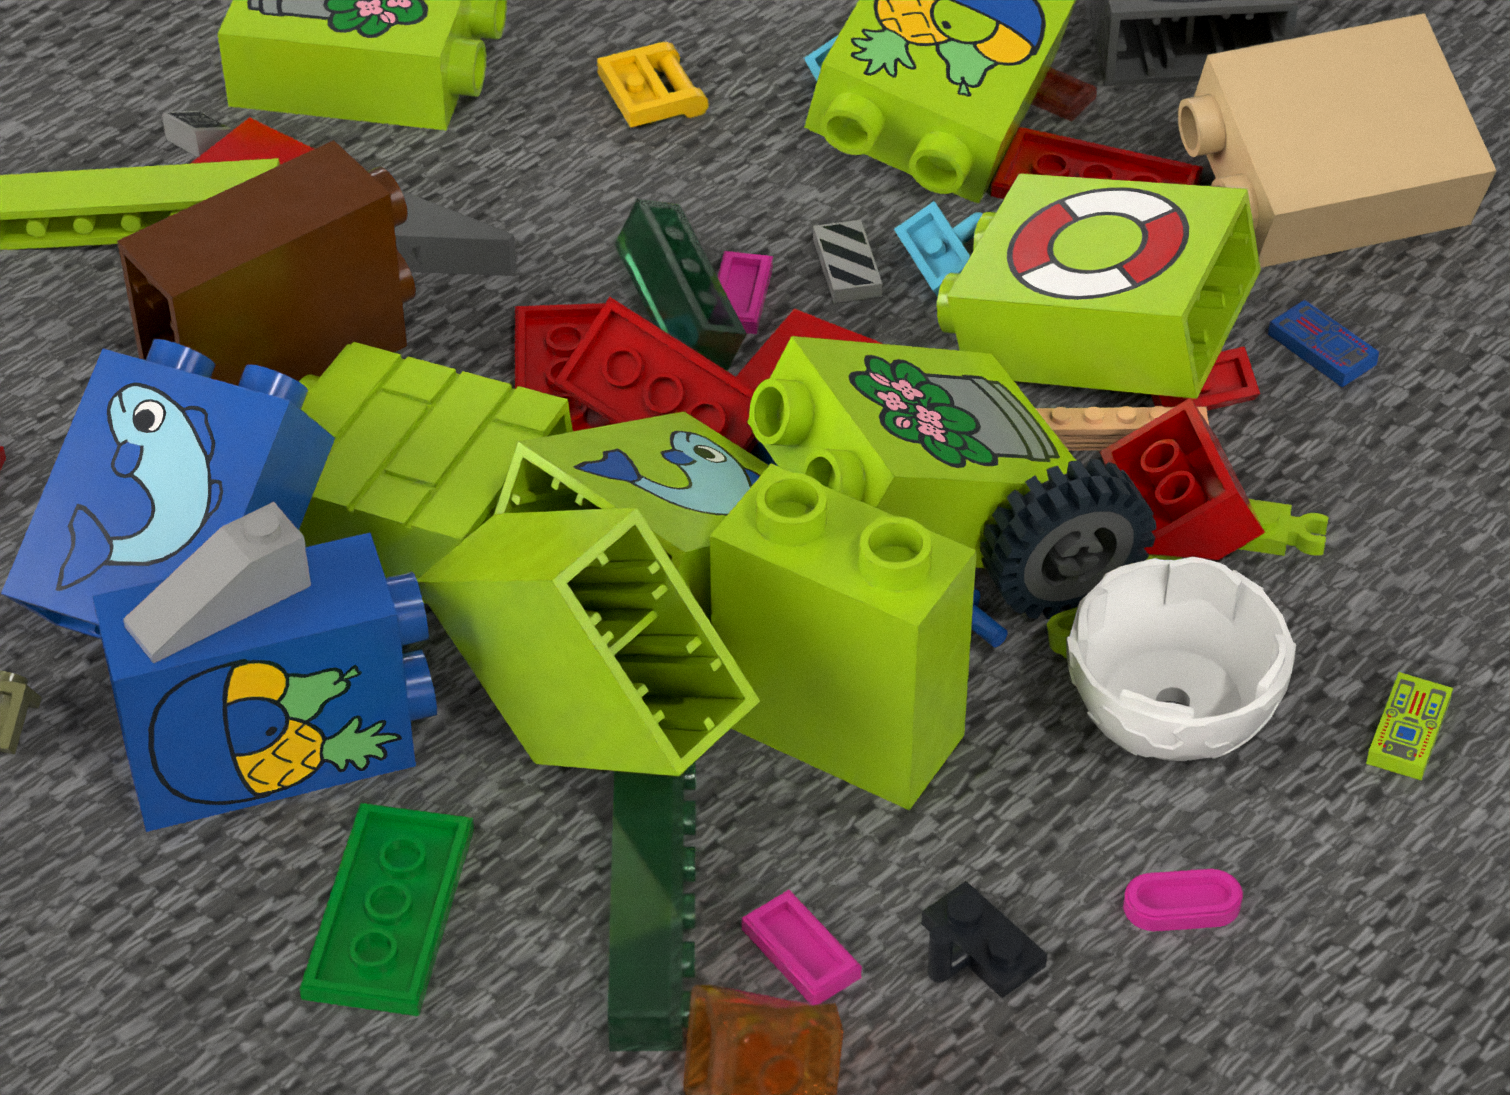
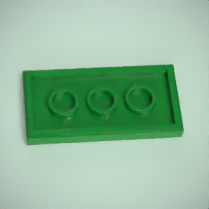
(388, 909)

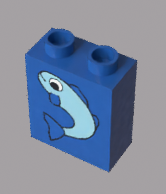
(156, 471)

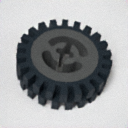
(1066, 536)

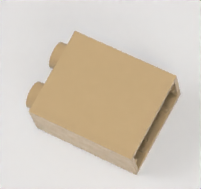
(1340, 138)

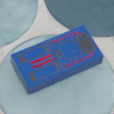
(1323, 343)

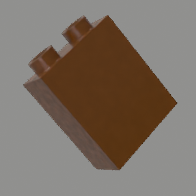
(276, 269)

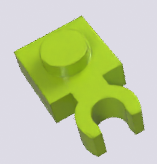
(1287, 530)

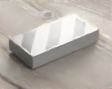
(847, 261)

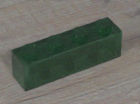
(679, 281)

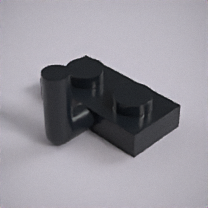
(978, 936)

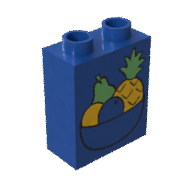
(279, 699)

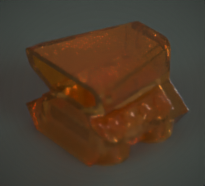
(760, 1045)

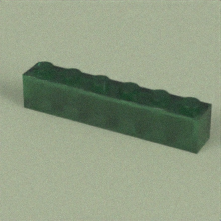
(651, 911)

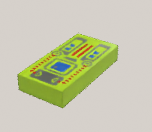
(1409, 726)

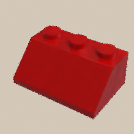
(1187, 485)

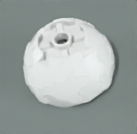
(1185, 637)

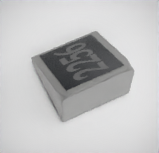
(193, 130)

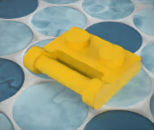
(639, 90)

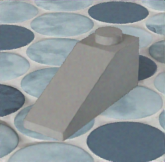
(223, 582)

